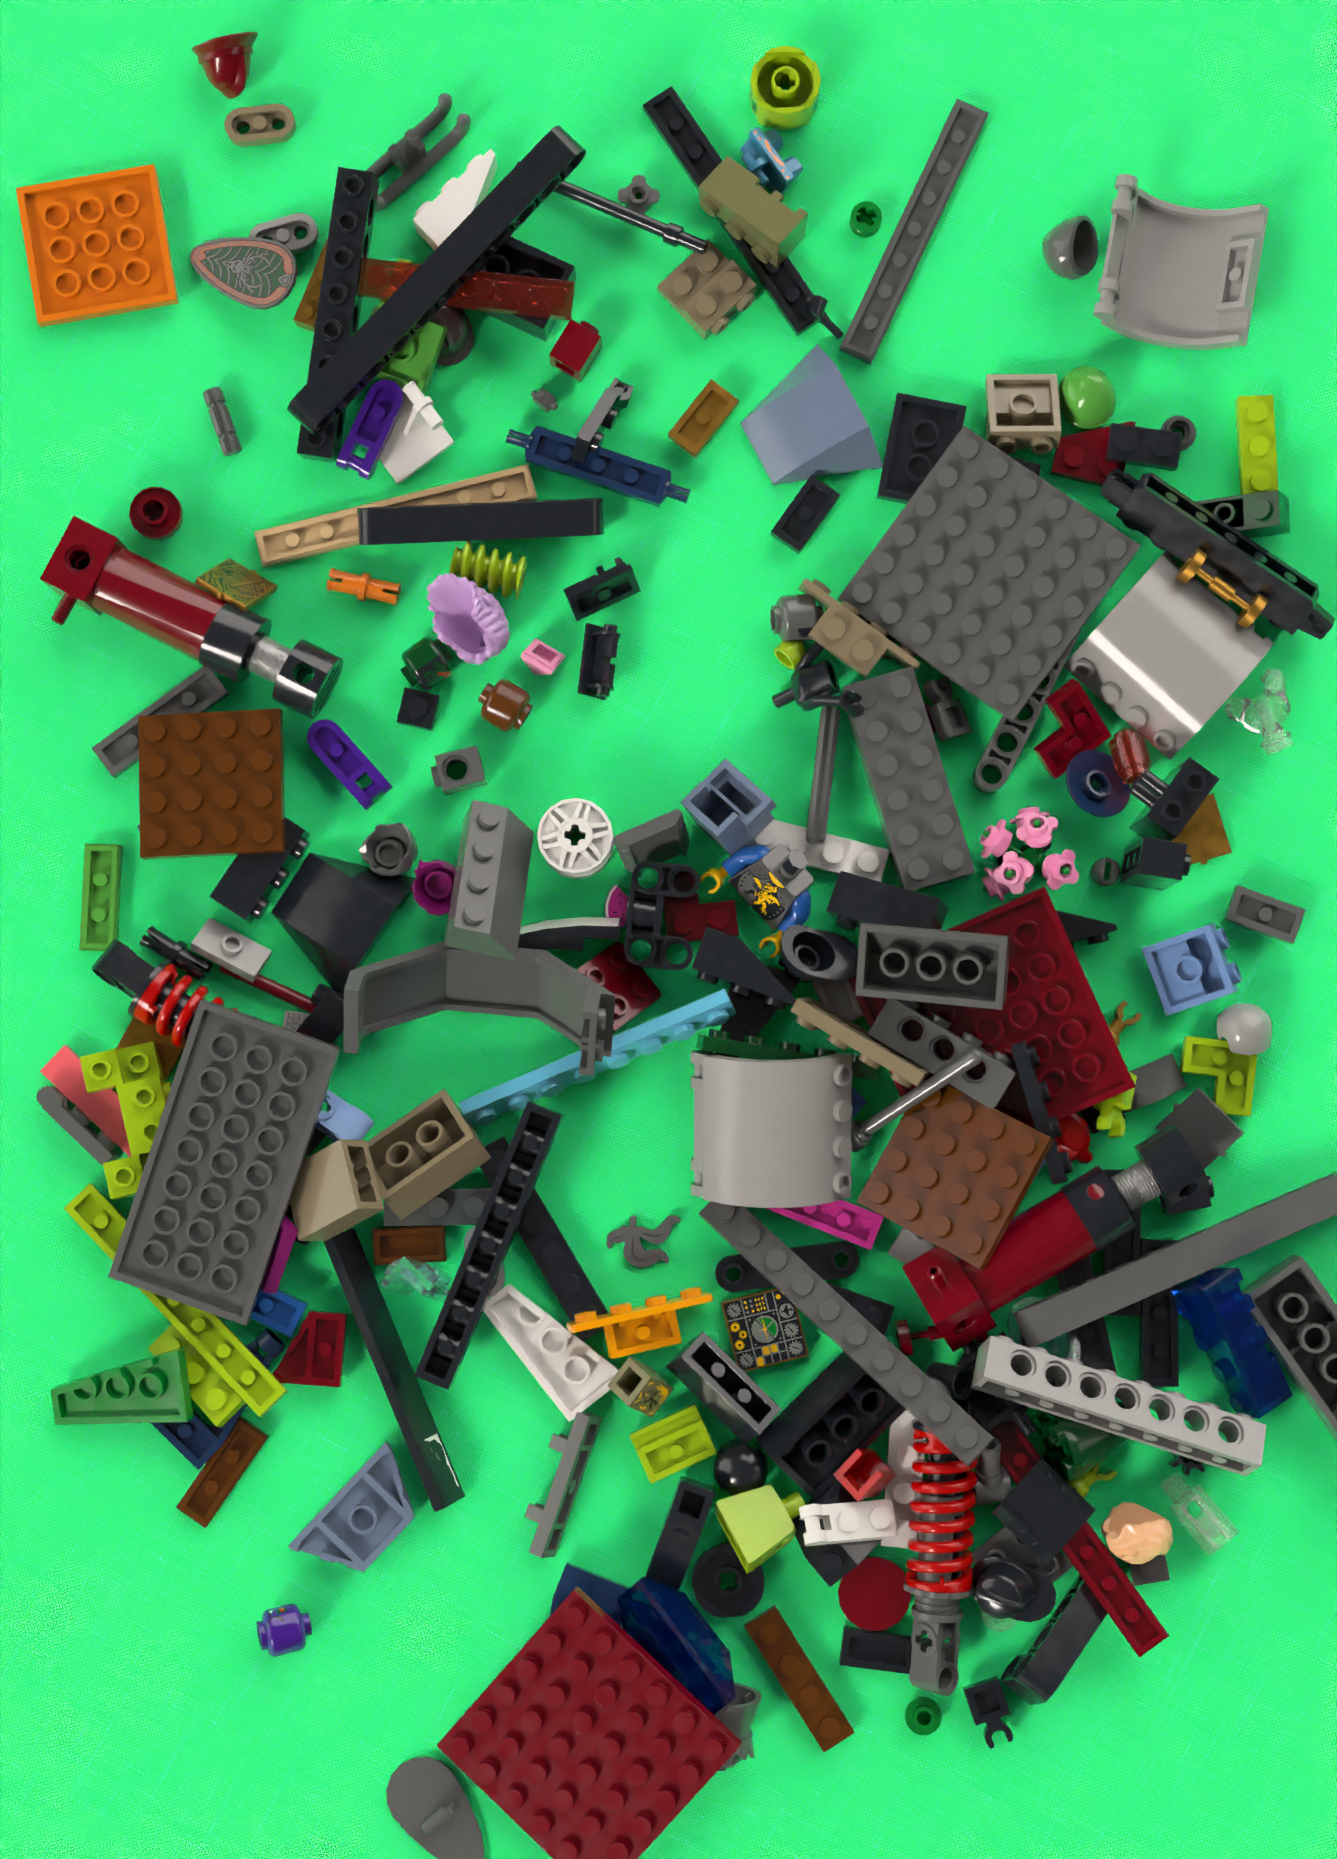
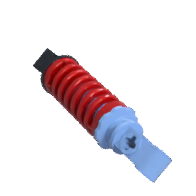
(165, 1002)

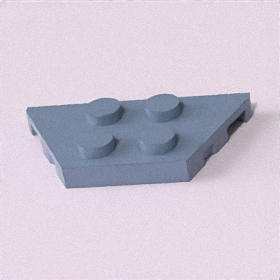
(360, 1516)

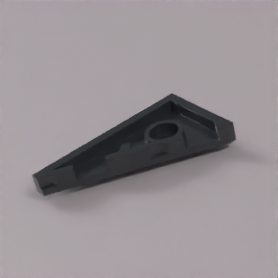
(753, 1012)

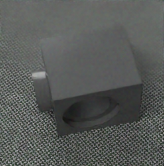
(475, 773)

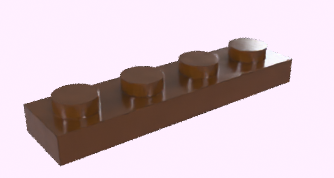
(799, 1678)

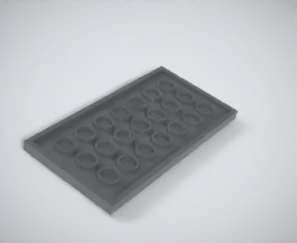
(224, 1162)

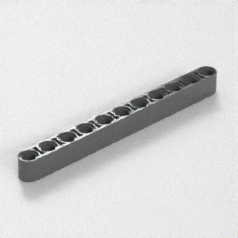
(1178, 1261)

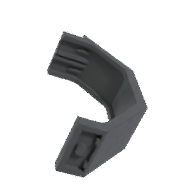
(468, 981)

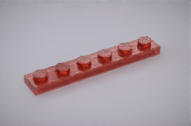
(481, 292)

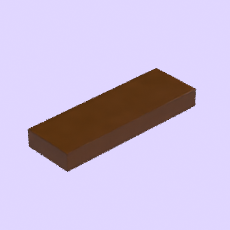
(222, 1472)

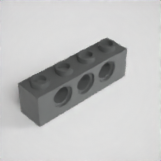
(890, 1030)

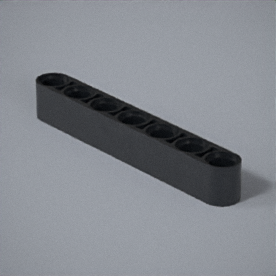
(480, 521)

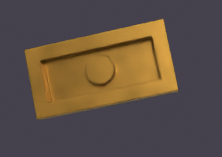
(703, 418)

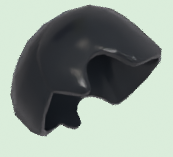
(740, 1466)

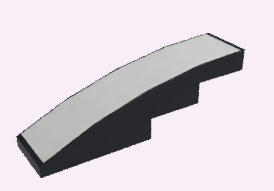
(568, 932)

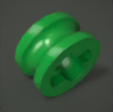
(868, 209)

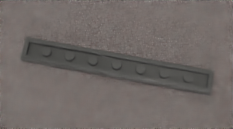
(913, 231)

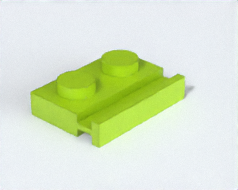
(672, 1443)

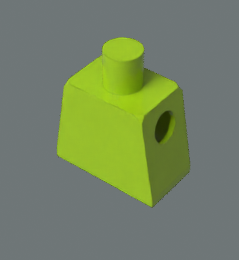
(758, 1523)

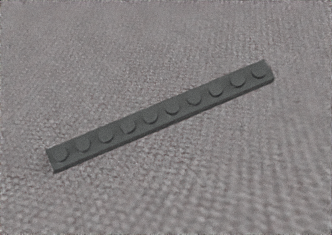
(849, 1330)

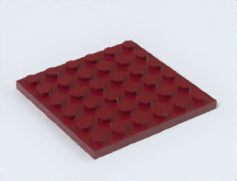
(1044, 1004)
(588, 1739)

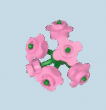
(1019, 865)

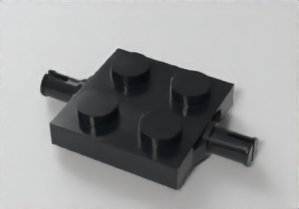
(993, 1410)

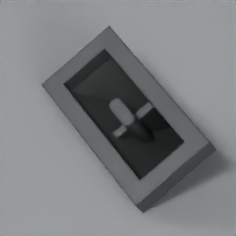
(1156, 1081)

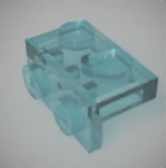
(408, 1274)

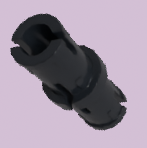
(177, 953)

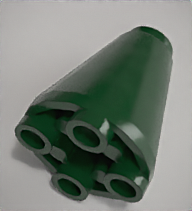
(1073, 1446)

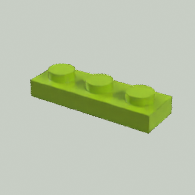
(1256, 443)
(207, 1387)

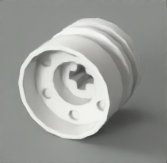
(591, 853)

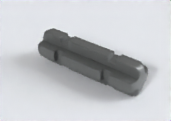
(222, 421)

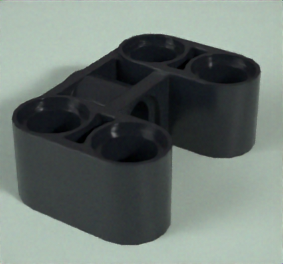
(646, 910)

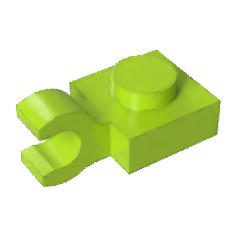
(1111, 1112)

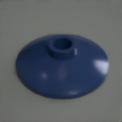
(1095, 784)

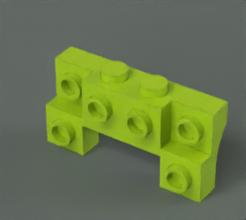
(142, 1098)

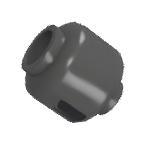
(794, 617)

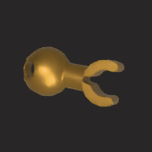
(1118, 1025)

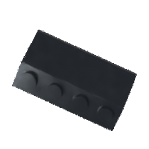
(828, 1423)

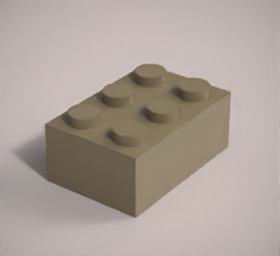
(424, 1154)

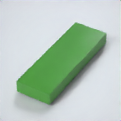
(100, 896)

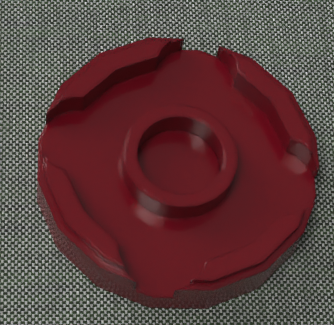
(874, 1594)

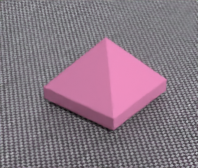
(542, 658)

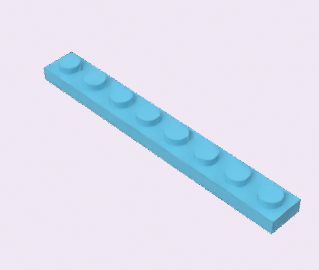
(640, 1040)

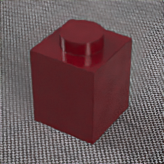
(576, 349)

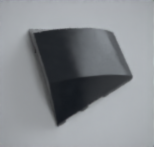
(339, 913)

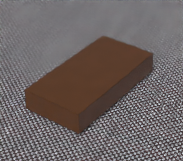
(413, 1242)

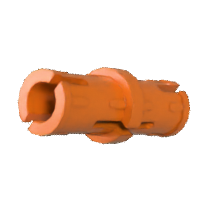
(363, 586)

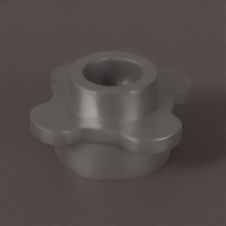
(638, 185)

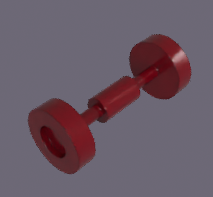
(904, 1336)

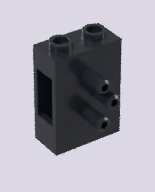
(1171, 801)

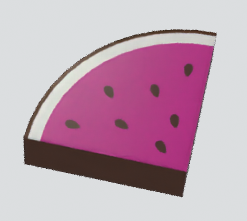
(616, 904)

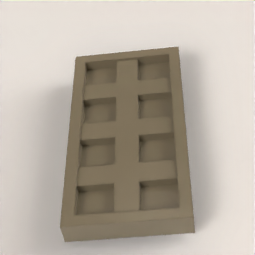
(846, 1034)

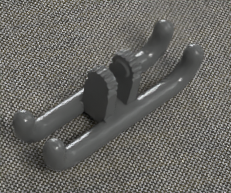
(410, 153)

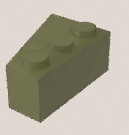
(752, 212)

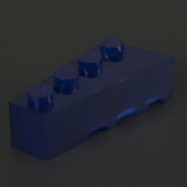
(1232, 1340)

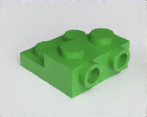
(416, 358)

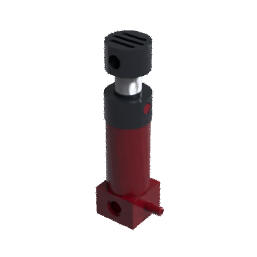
(184, 617)
(1052, 1237)

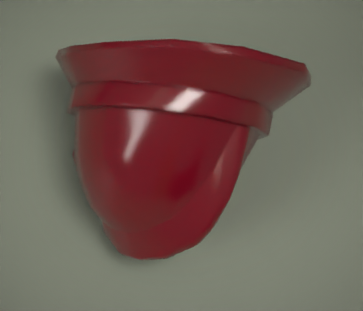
(227, 61)

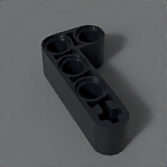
(1057, 1647)

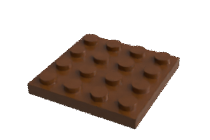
(211, 784)
(956, 1173)

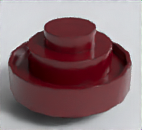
(156, 513)

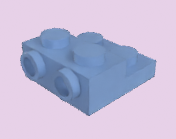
(1192, 968)

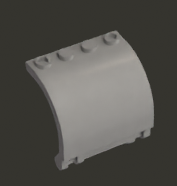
(1180, 271)
(1167, 656)
(772, 1130)

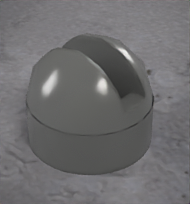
(1098, 869)

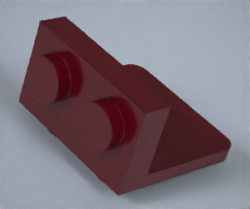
(629, 983)

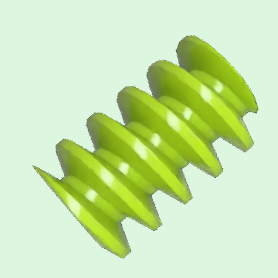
(489, 569)

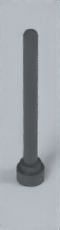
(863, 1131)

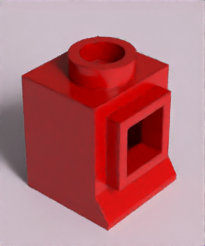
(864, 1474)

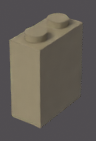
(335, 1191)

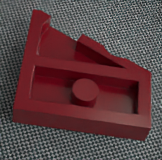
(1083, 457)
(316, 1351)

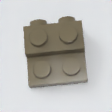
(708, 291)
(1023, 412)

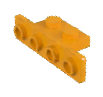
(640, 1327)

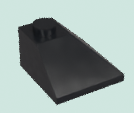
(838, 1559)

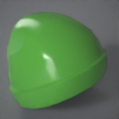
(1086, 397)

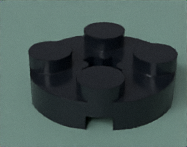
(726, 1601)

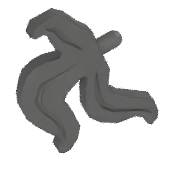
(633, 1249)

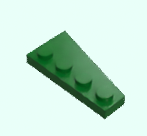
(136, 1392)

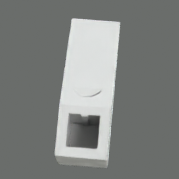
(458, 198)

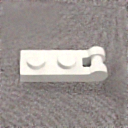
(848, 1522)

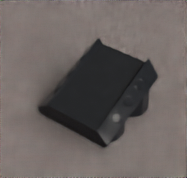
(1043, 1511)

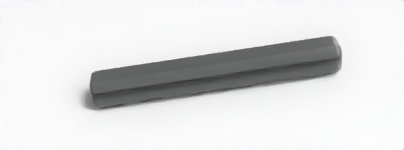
(823, 775)

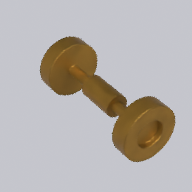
(1250, 610)

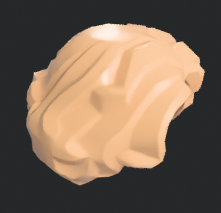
(1136, 1533)

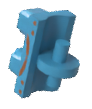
(763, 160)

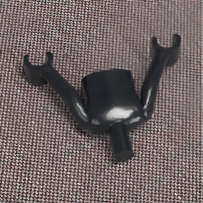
(816, 685)

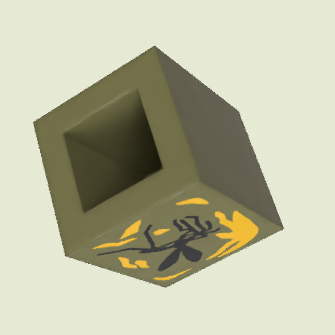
(640, 1387)

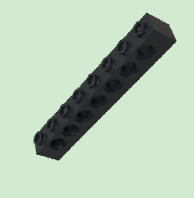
(339, 297)
(489, 1245)

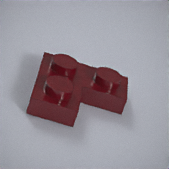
(1079, 729)
(689, 919)

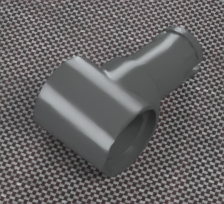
(993, 1479)

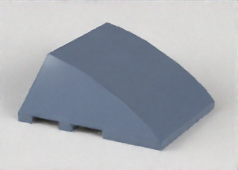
(810, 425)

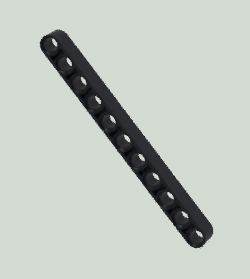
(436, 280)

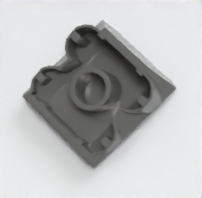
(653, 841)

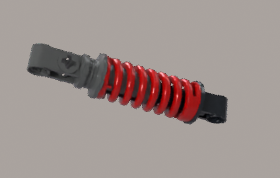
(942, 1569)

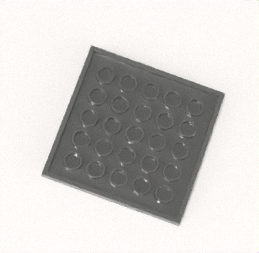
(989, 573)

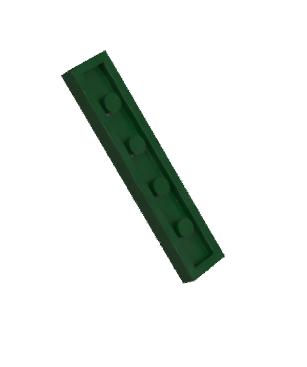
(755, 1048)

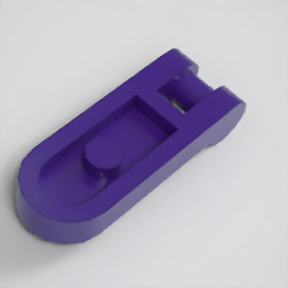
(372, 428)
(346, 761)

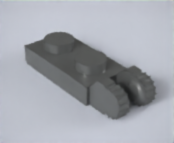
(76, 1125)

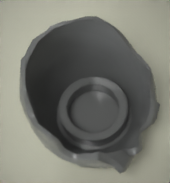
(389, 849)

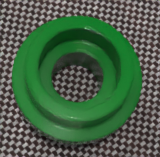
(915, 1707)

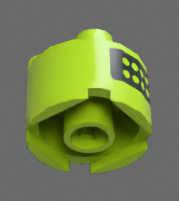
(790, 107)

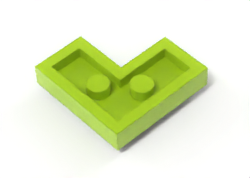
(1233, 1072)

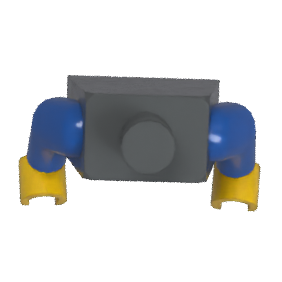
(771, 883)

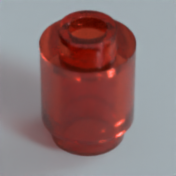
(1129, 755)

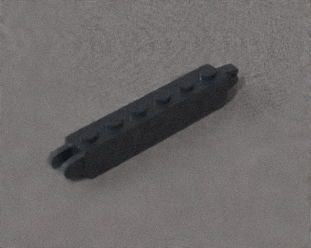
(1183, 526)

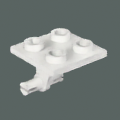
(415, 437)

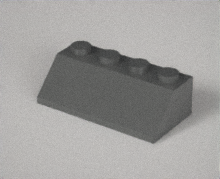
(489, 882)
(932, 966)

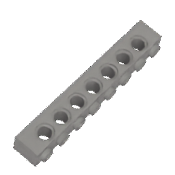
(996, 1377)

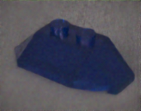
(679, 1640)

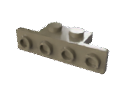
(849, 636)

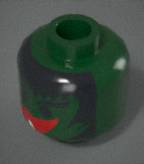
(427, 663)

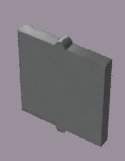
(1203, 1126)

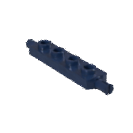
(604, 469)

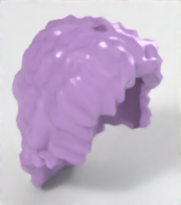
(467, 618)

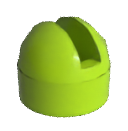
(789, 653)

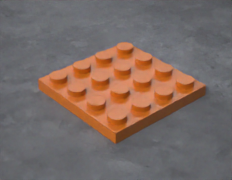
(97, 245)

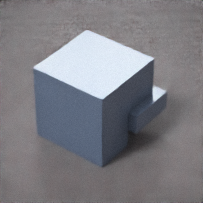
(729, 807)

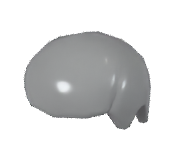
(1245, 1028)

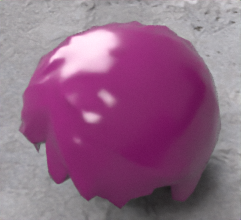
(434, 886)

